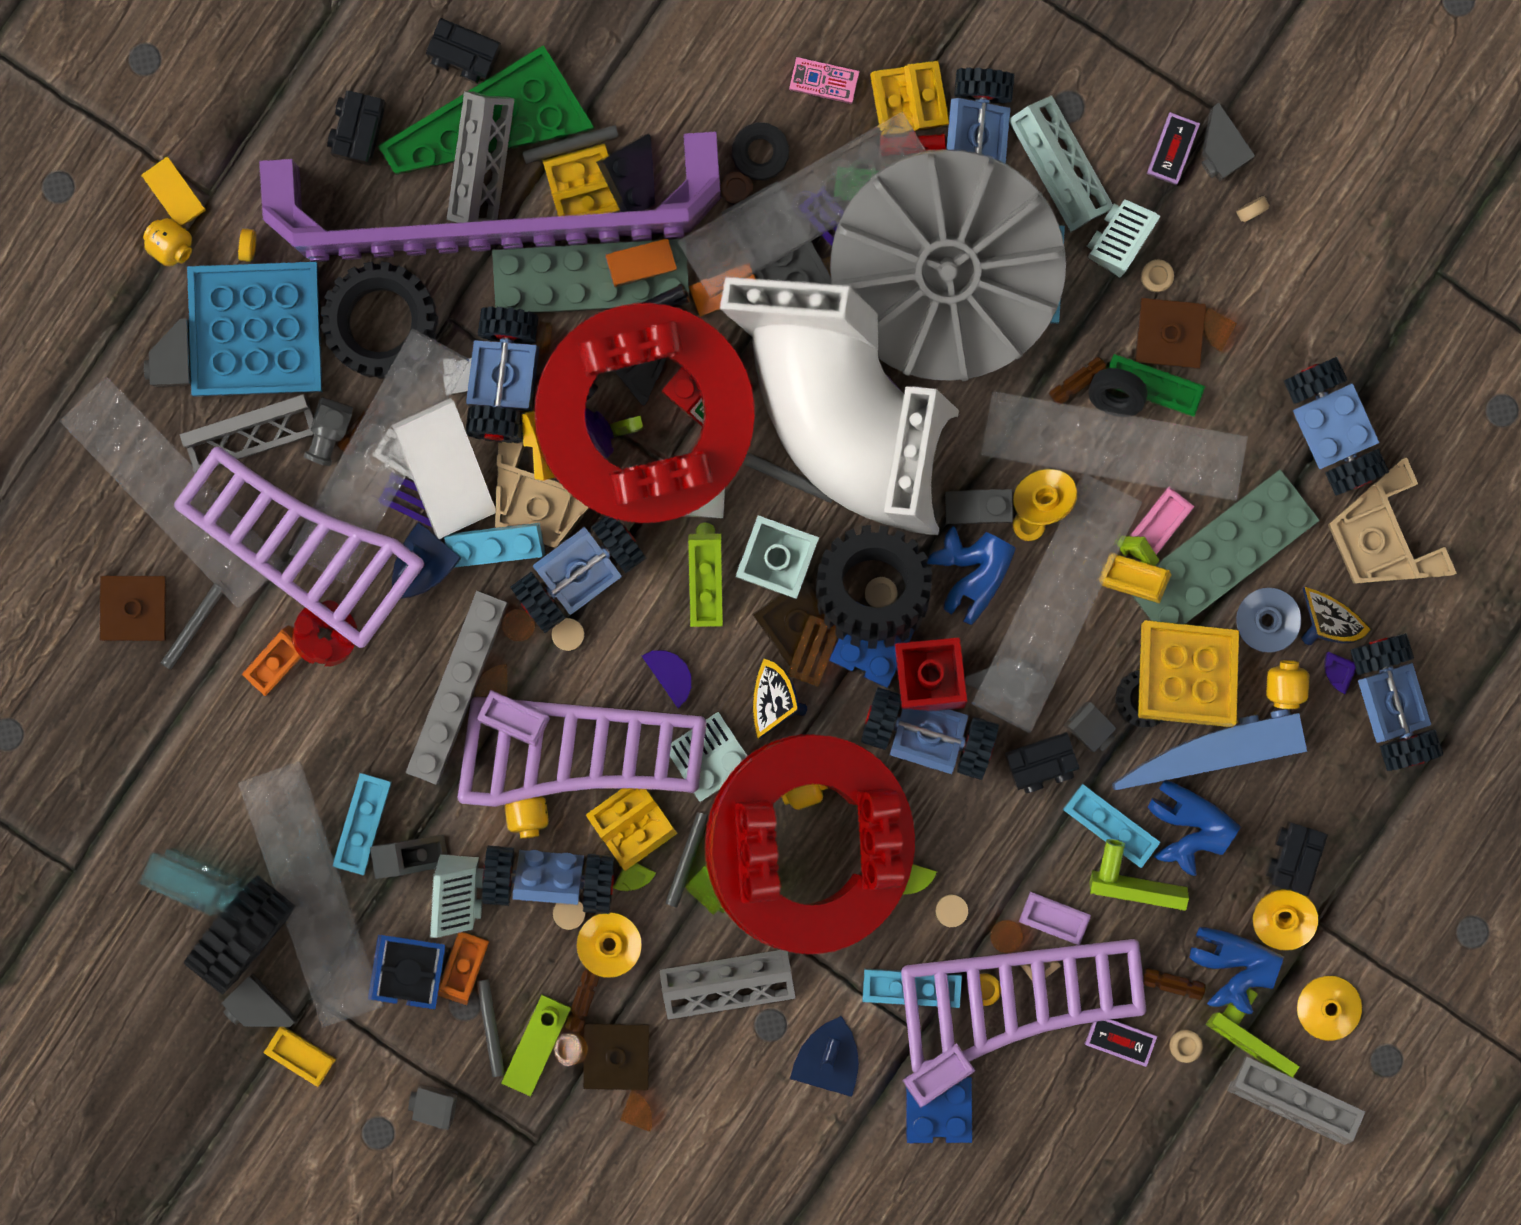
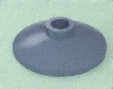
(1285, 617)

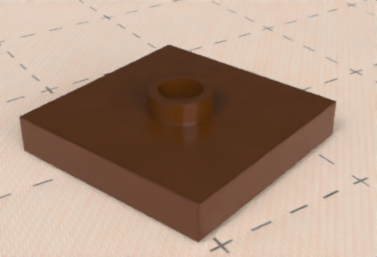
(1170, 333)
(133, 608)

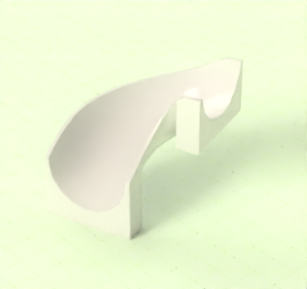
(835, 403)

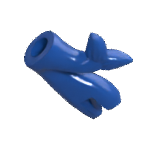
(983, 582)
(1193, 811)
(1232, 952)

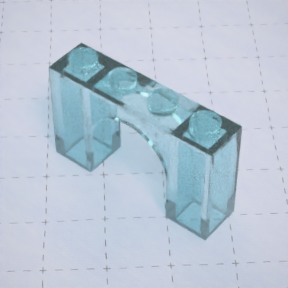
(190, 881)

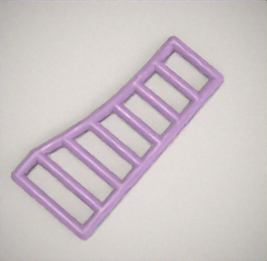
(325, 523)
(596, 779)
(1044, 1022)

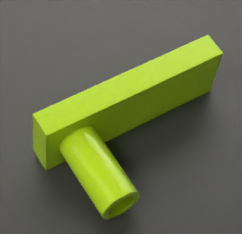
(705, 577)
(1113, 885)
(1228, 1027)
(536, 1045)

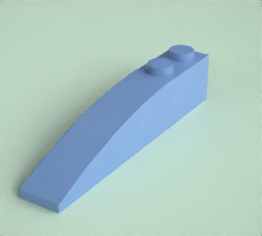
(1228, 747)

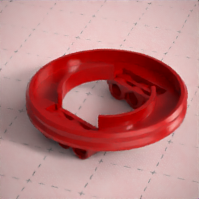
(627, 338)
(745, 854)

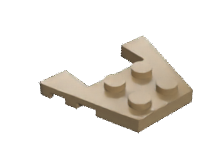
(529, 500)
(1373, 539)

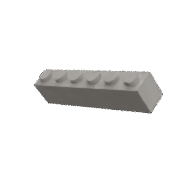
(457, 687)

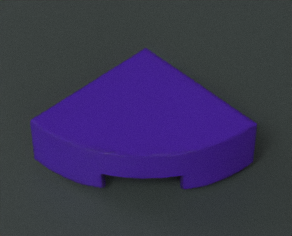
(1339, 671)

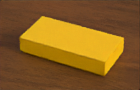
(173, 192)
(1137, 578)
(299, 1056)

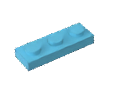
(497, 544)
(362, 823)
(1111, 824)
(887, 987)

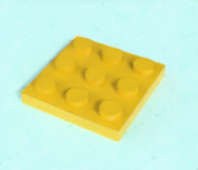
(1188, 674)

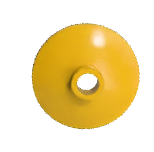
(1043, 487)
(1289, 932)
(603, 961)
(1317, 996)

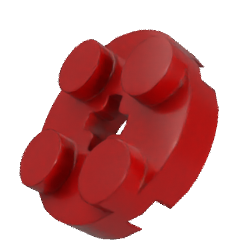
(321, 650)

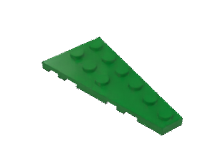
(541, 112)

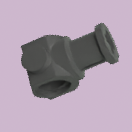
(329, 426)

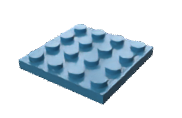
(254, 329)

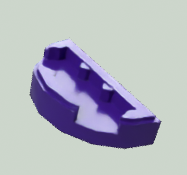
(599, 432)
(671, 673)

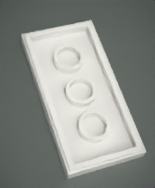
(444, 468)

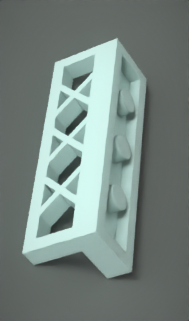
(1057, 165)

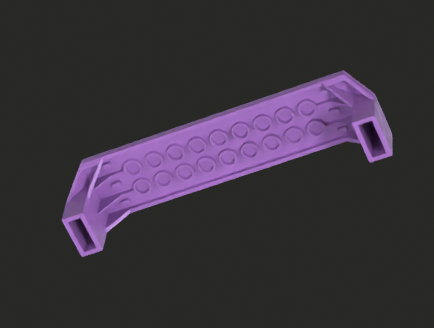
(672, 218)

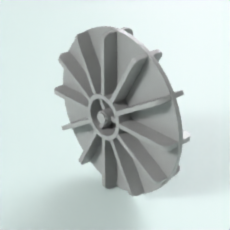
(952, 262)

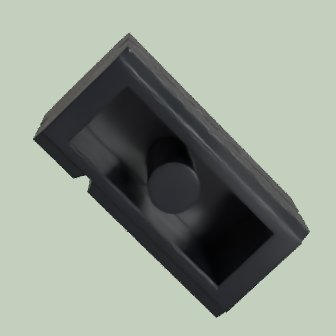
(463, 50)
(357, 127)
(1042, 762)
(1296, 858)

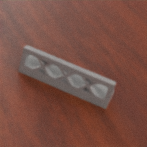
(474, 159)
(250, 420)
(726, 979)
(1297, 1101)

